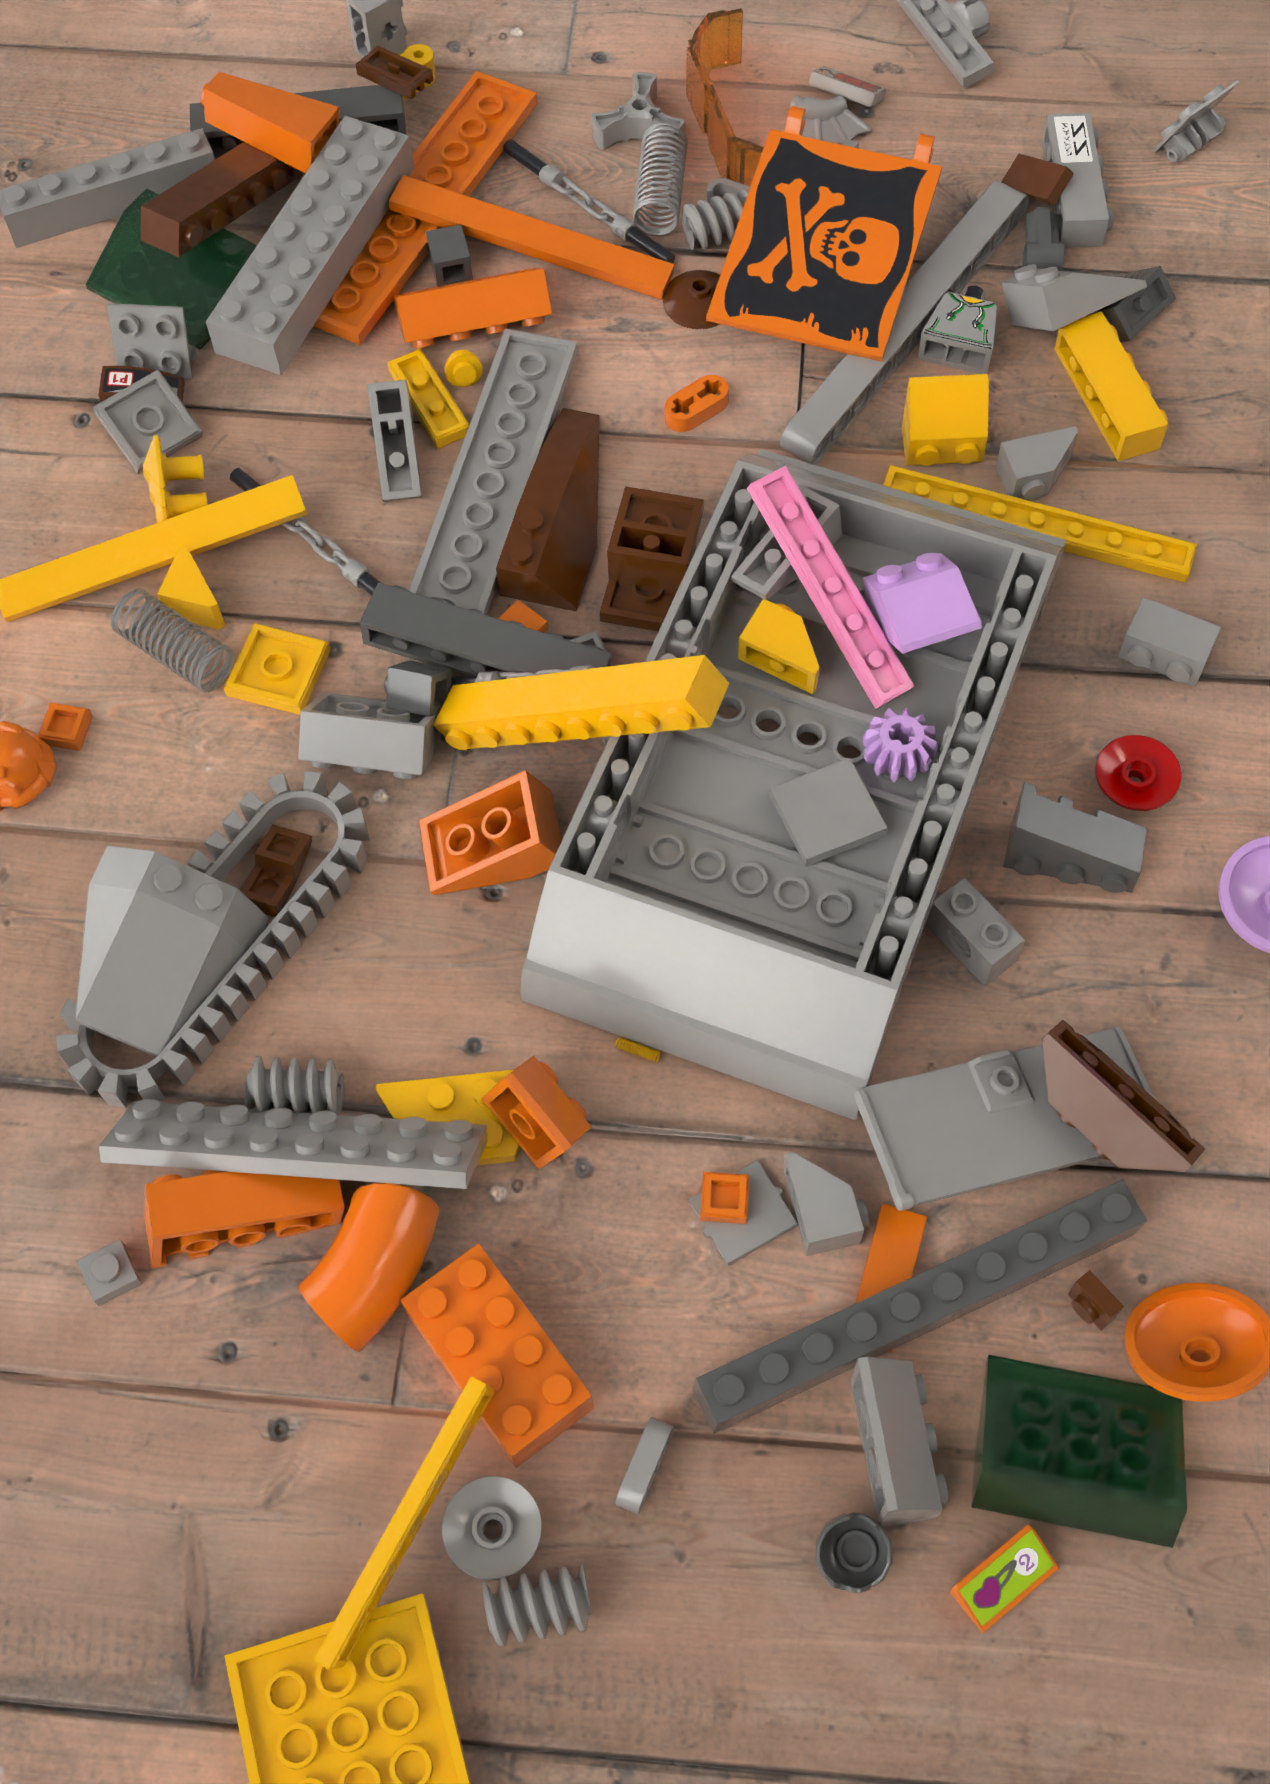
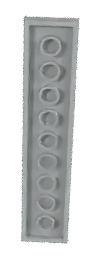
(494, 468)

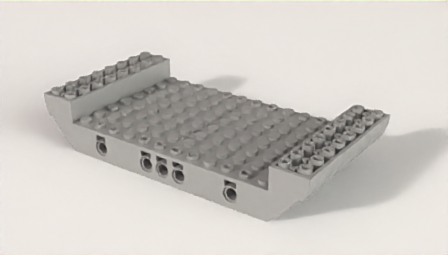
(677, 883)

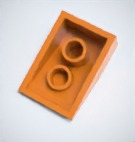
(491, 836)

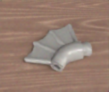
(829, 119)

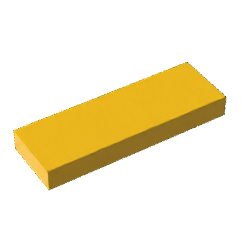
(430, 398)

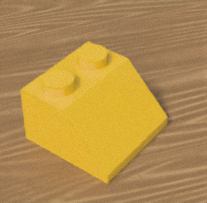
(946, 419)

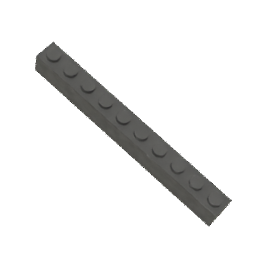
(917, 1306)

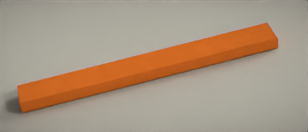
(532, 237)

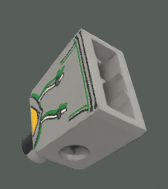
(961, 332)

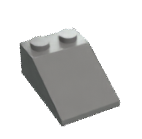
(1056, 298)

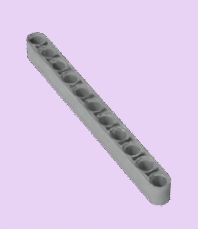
(947, 270)

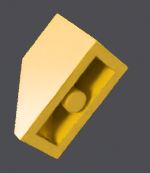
(780, 646)

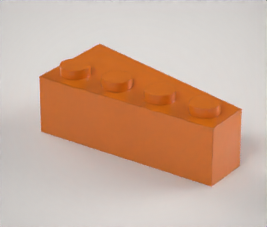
(233, 1208)

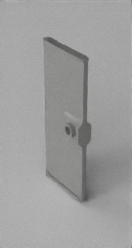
(977, 1123)

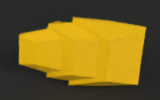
(160, 470)

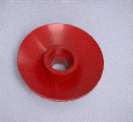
(1139, 758)

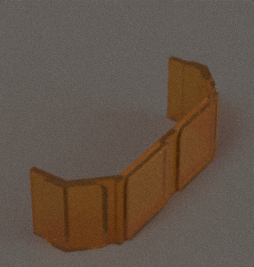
(715, 46)

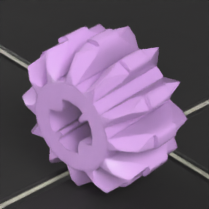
(900, 744)

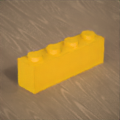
(1111, 386)

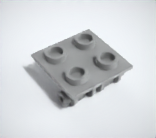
(1197, 126)
(151, 338)

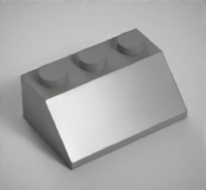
(366, 736)
(897, 1441)

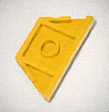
(450, 1100)

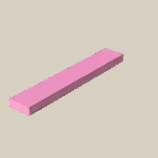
(830, 587)

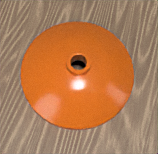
(1199, 1342)

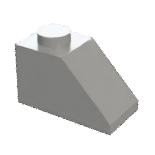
(1035, 462)
(823, 1206)

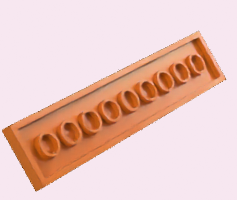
(452, 157)

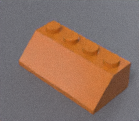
(473, 305)

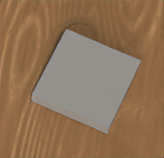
(145, 411)
(827, 811)

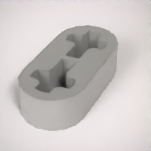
(644, 1465)

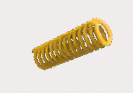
(638, 1046)

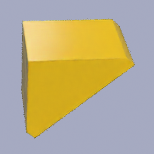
(188, 592)

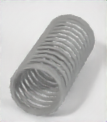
(640, 200)
(203, 660)

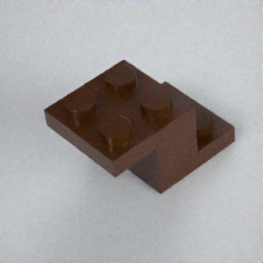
(649, 556)

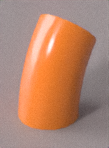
(371, 1261)

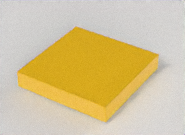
(277, 668)

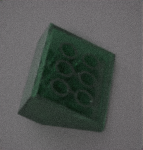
(146, 275)
(1080, 1452)

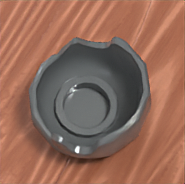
(853, 1552)

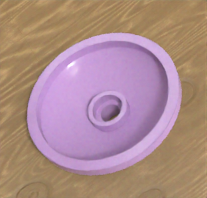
(1246, 892)

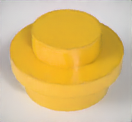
(463, 368)

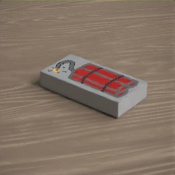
(847, 86)

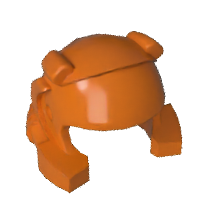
(25, 765)

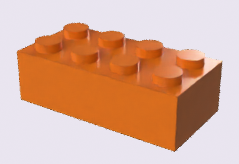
(488, 1333)

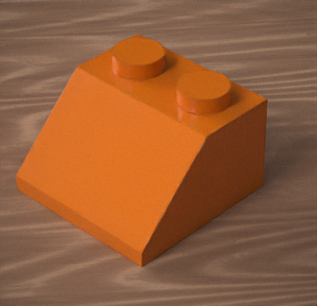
(537, 1111)

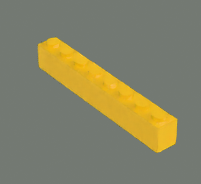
(584, 704)

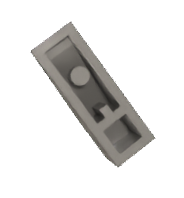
(394, 440)
(767, 567)

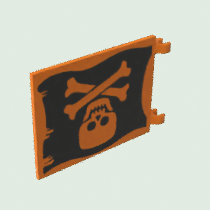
(825, 242)

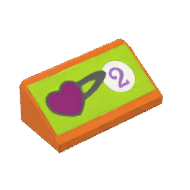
(1004, 1578)

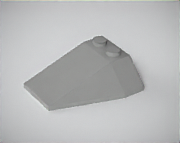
(156, 945)

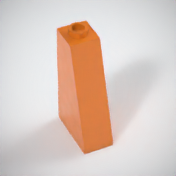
(270, 118)

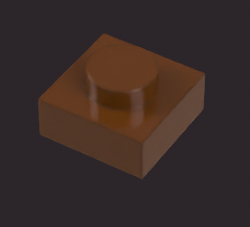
(1094, 1301)

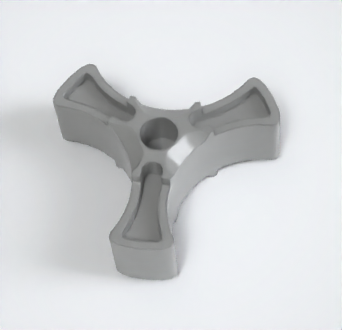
(635, 117)

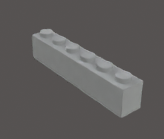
(99, 188)

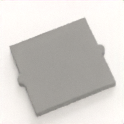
(766, 1218)

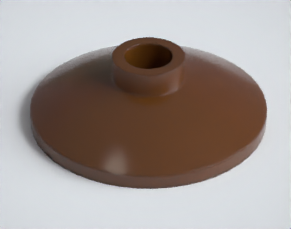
(690, 297)

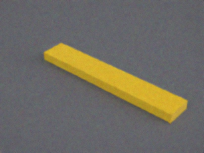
(404, 1525)

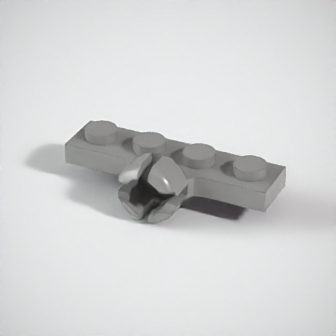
(953, 33)

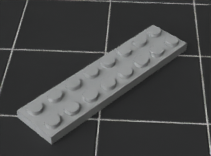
(296, 1143)

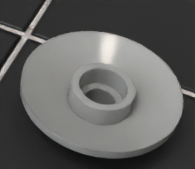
(475, 1507)

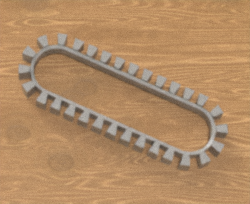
(349, 849)

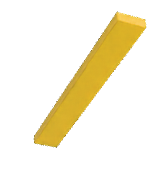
(1083, 534)
(150, 548)

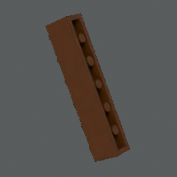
(212, 198)

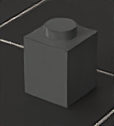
(449, 255)
(417, 687)

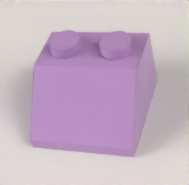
(921, 602)

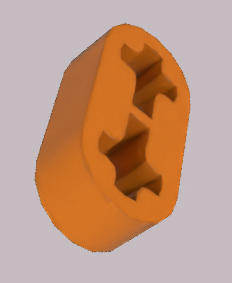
(699, 406)

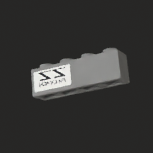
(1082, 205)

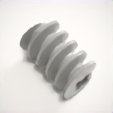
(713, 218)
(294, 1087)
(537, 1605)

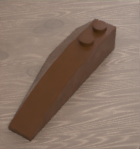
(556, 518)

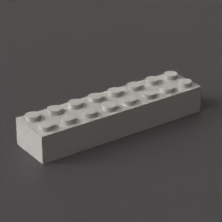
(310, 246)

